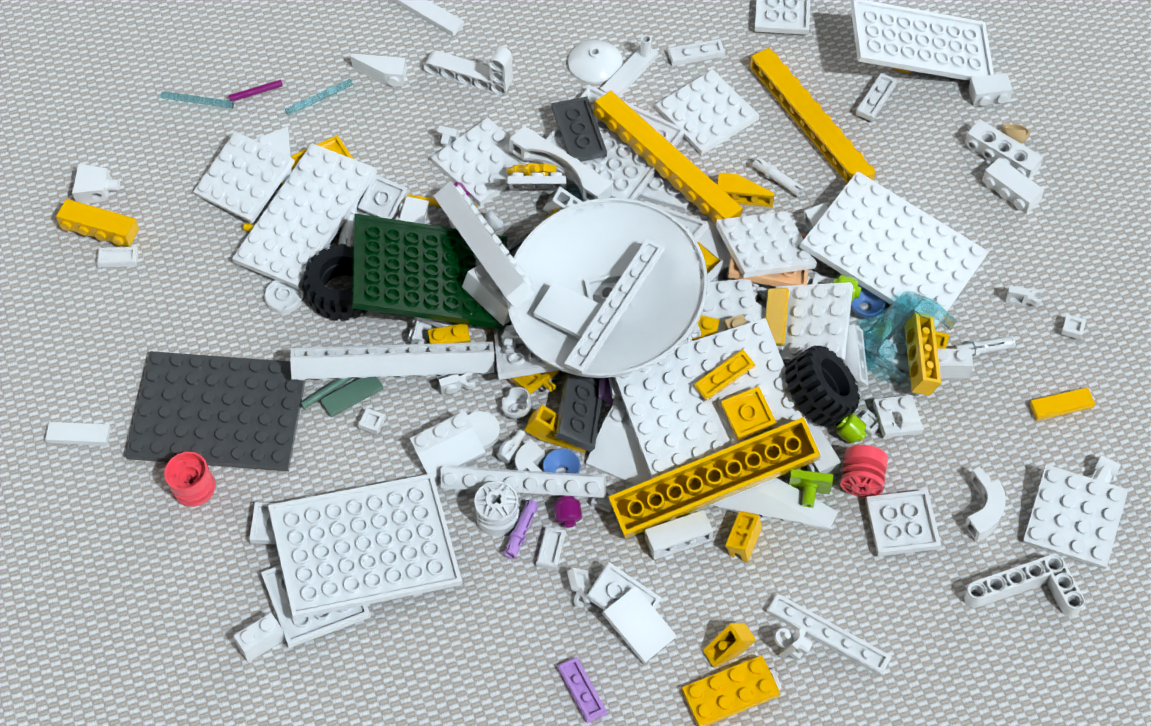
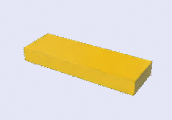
(777, 313)
(724, 375)
(1062, 404)

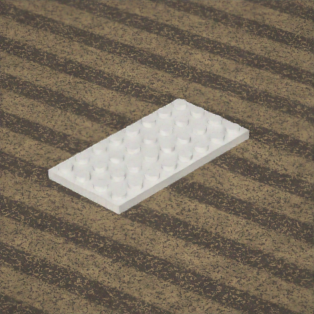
(920, 40)
(304, 215)

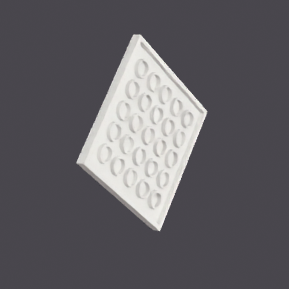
(622, 165)

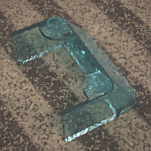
(877, 338)

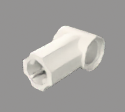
(1106, 469)

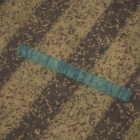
(315, 98)
(197, 99)

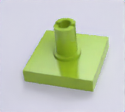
(810, 484)

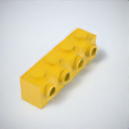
(97, 223)

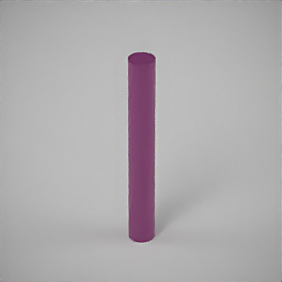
(256, 90)

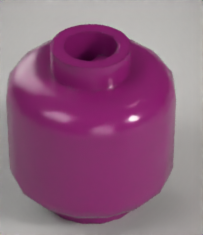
(567, 511)

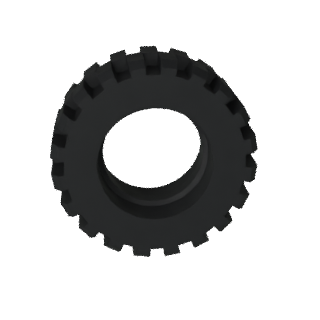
(322, 269)
(822, 386)

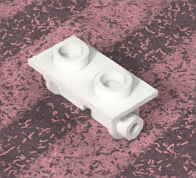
(418, 335)

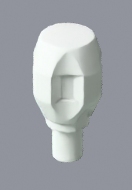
(510, 447)

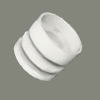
(496, 508)

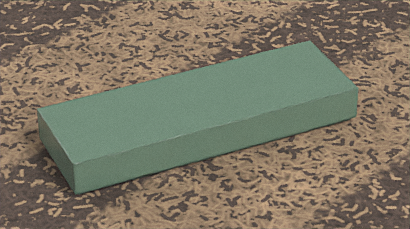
(351, 395)

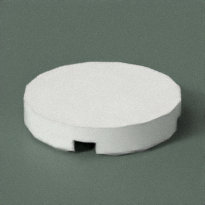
(282, 297)
(486, 427)

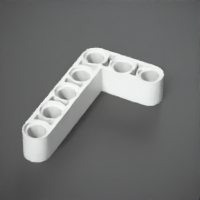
(492, 78)
(1026, 581)

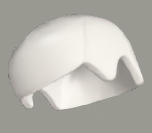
(517, 403)

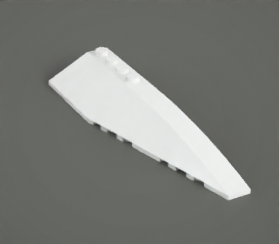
(621, 457)

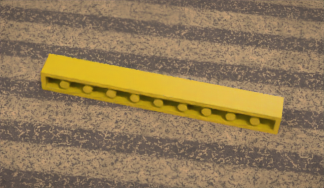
(809, 116)
(665, 158)

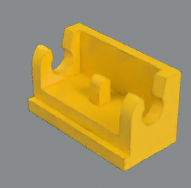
(744, 535)

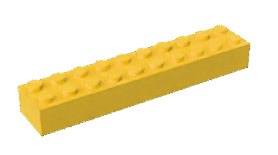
(714, 477)

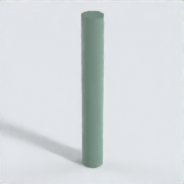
(323, 392)

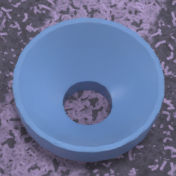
(876, 304)
(562, 459)

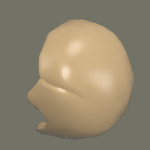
(1016, 132)

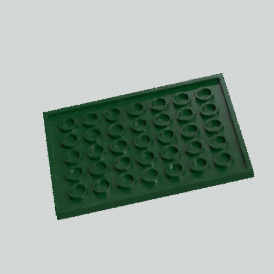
(414, 271)

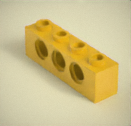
(922, 354)

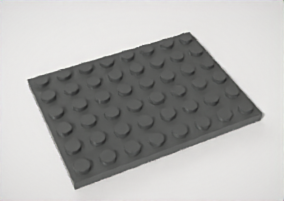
(219, 408)

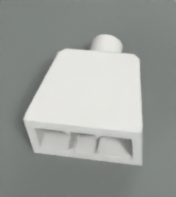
(93, 184)

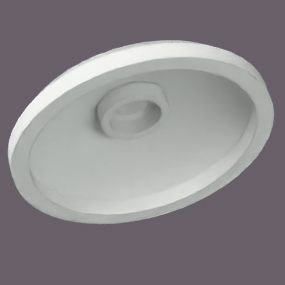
(594, 61)

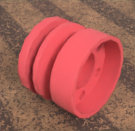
(864, 470)
(190, 479)

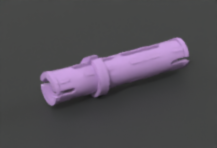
(517, 536)

